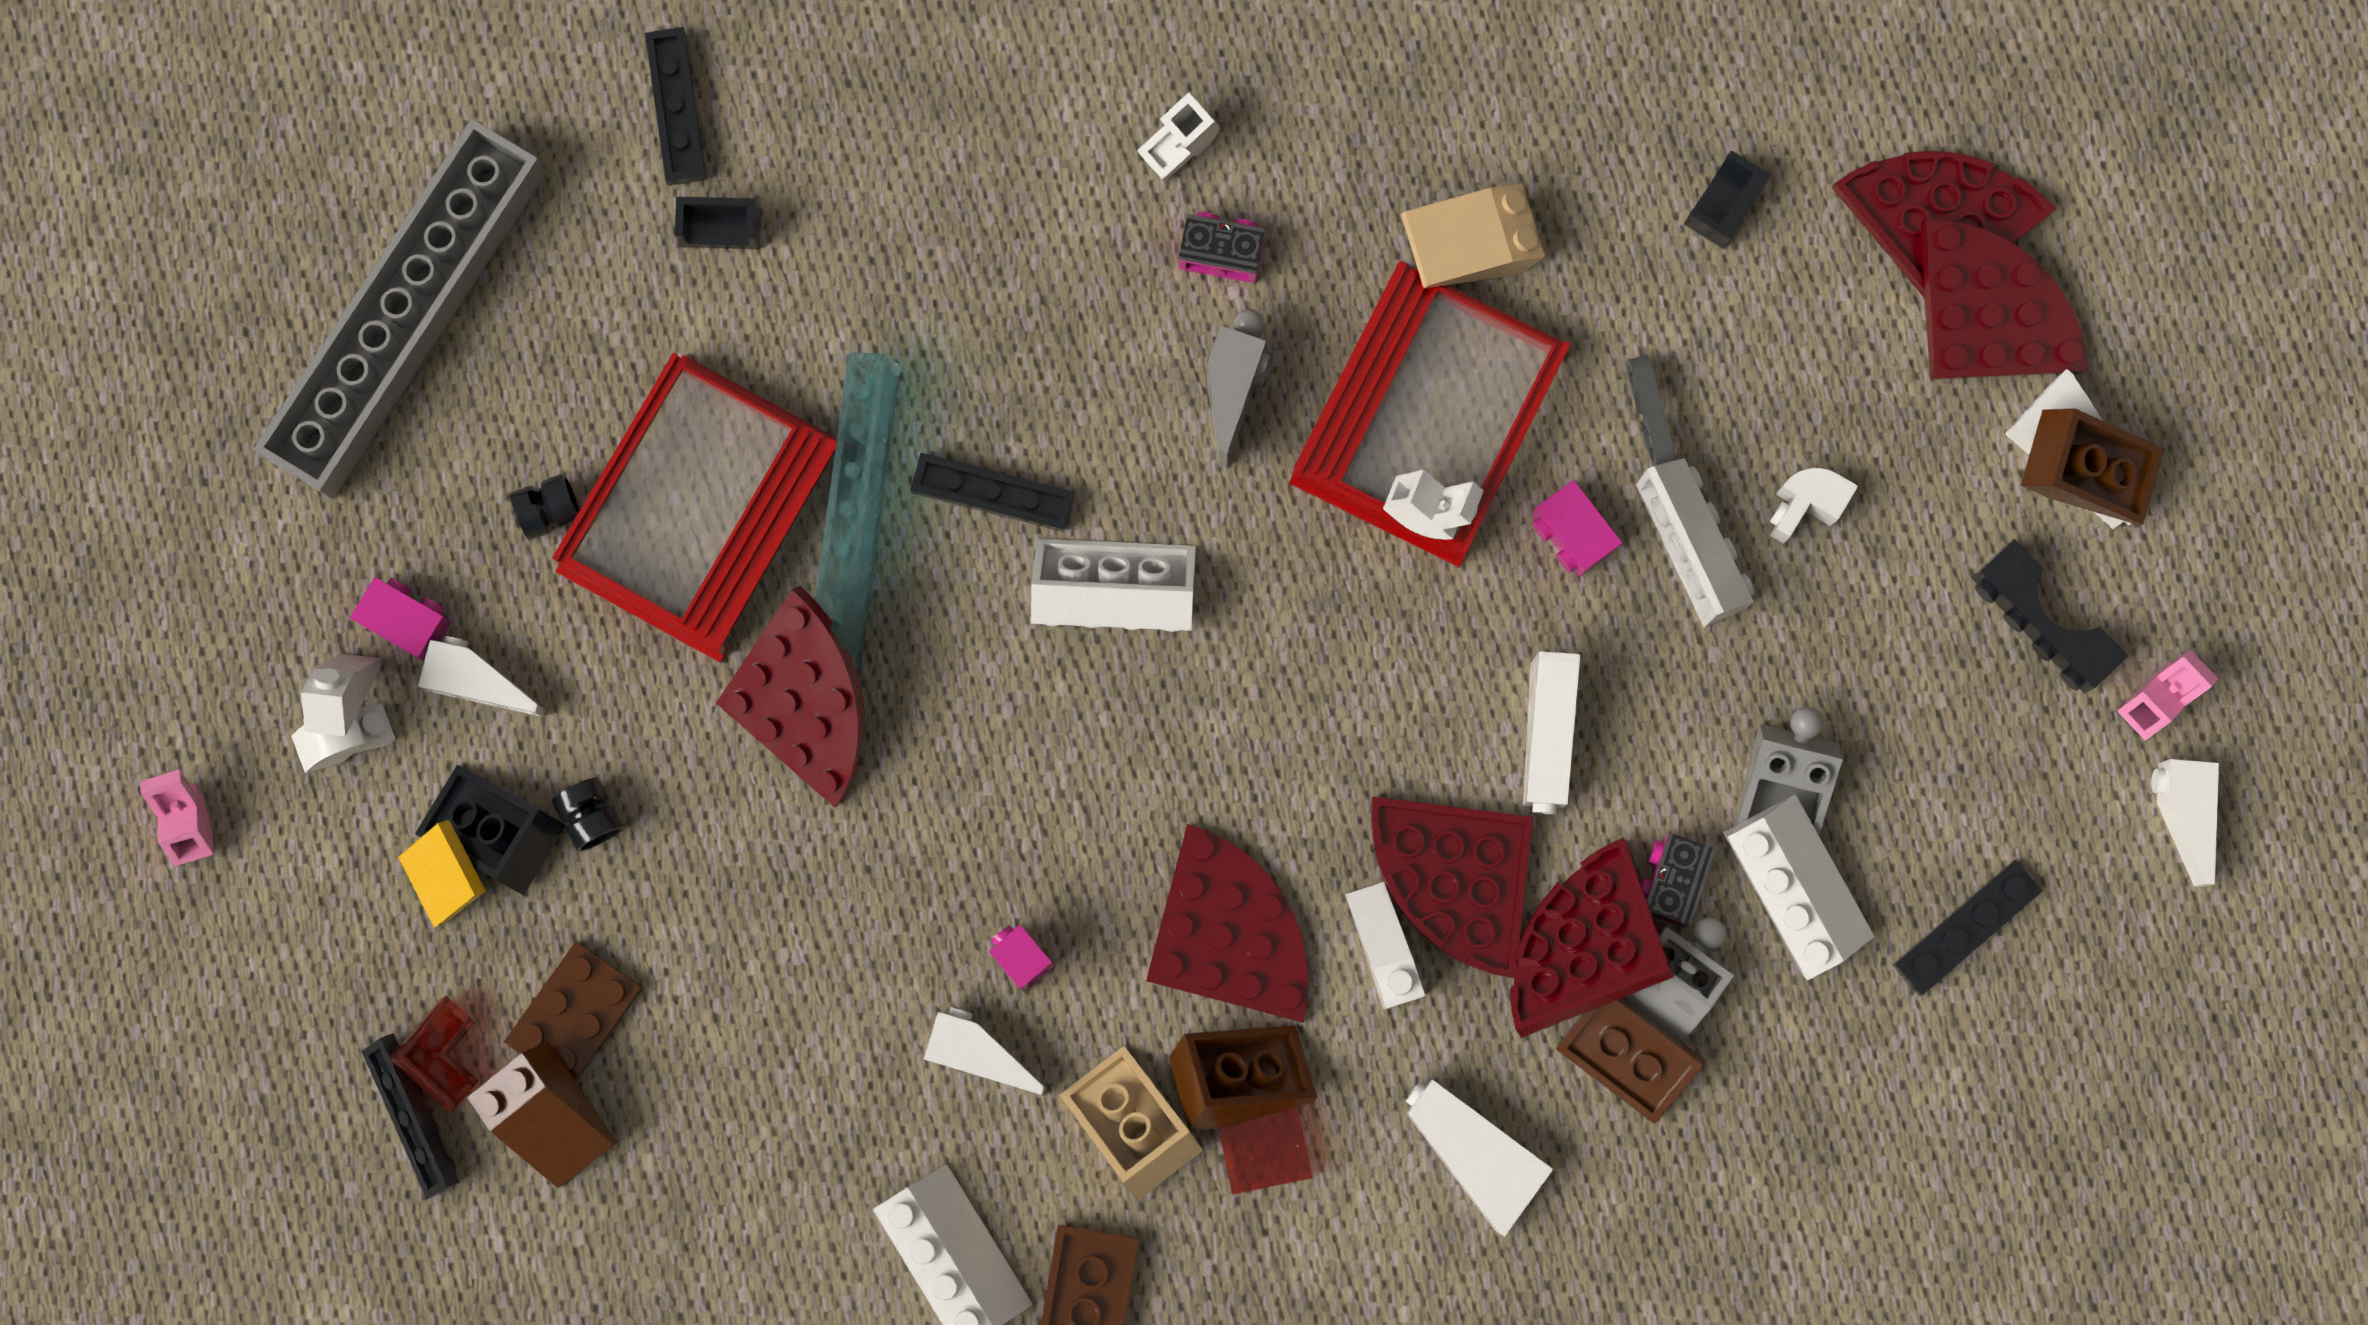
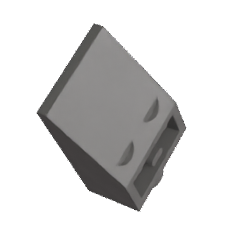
(1233, 371)
(1773, 781)
(1677, 1001)

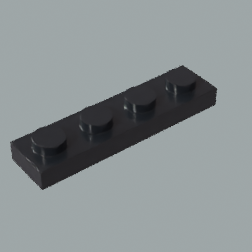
(675, 106)
(992, 492)
(1967, 927)
(411, 1119)

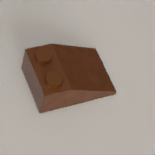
(2092, 465)
(1240, 1075)
(543, 1115)

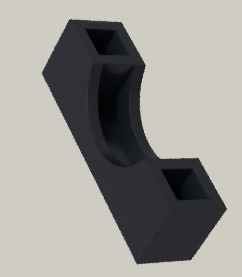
(2012, 583)

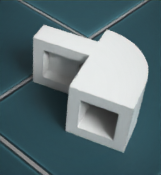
(1185, 134)
(1811, 491)
(1429, 507)
(367, 732)

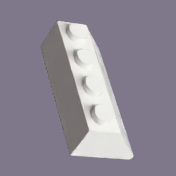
(1694, 541)
(1113, 584)
(1799, 887)
(952, 1253)

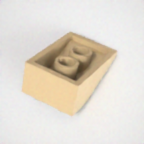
(1474, 237)
(1131, 1123)

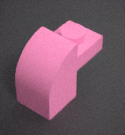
(2167, 694)
(181, 816)

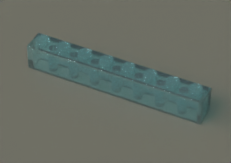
(857, 497)

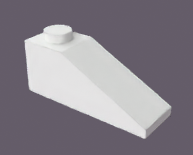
(464, 674)
(337, 692)
(2189, 806)
(1385, 946)
(972, 1049)

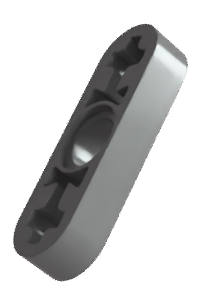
(1649, 404)

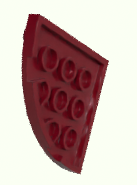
(1937, 185)
(1993, 308)
(802, 697)
(1456, 876)
(1229, 932)
(1587, 944)

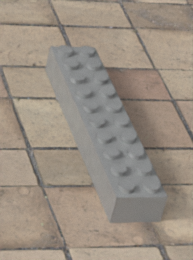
(401, 309)

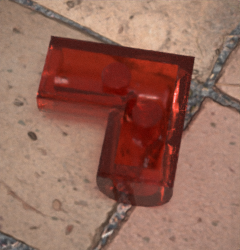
(427, 1057)

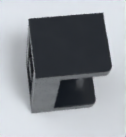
(1727, 199)
(717, 223)

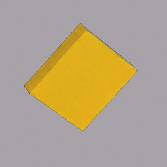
(441, 873)

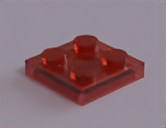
(1265, 1151)

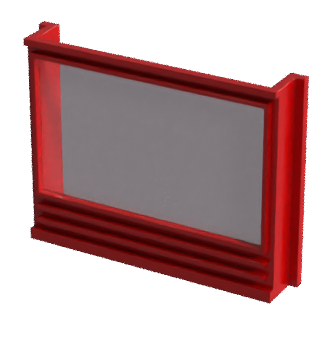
(1430, 390)
(694, 505)

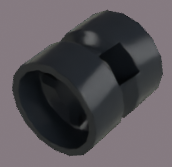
(544, 507)
(593, 827)

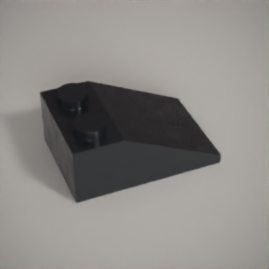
(496, 828)

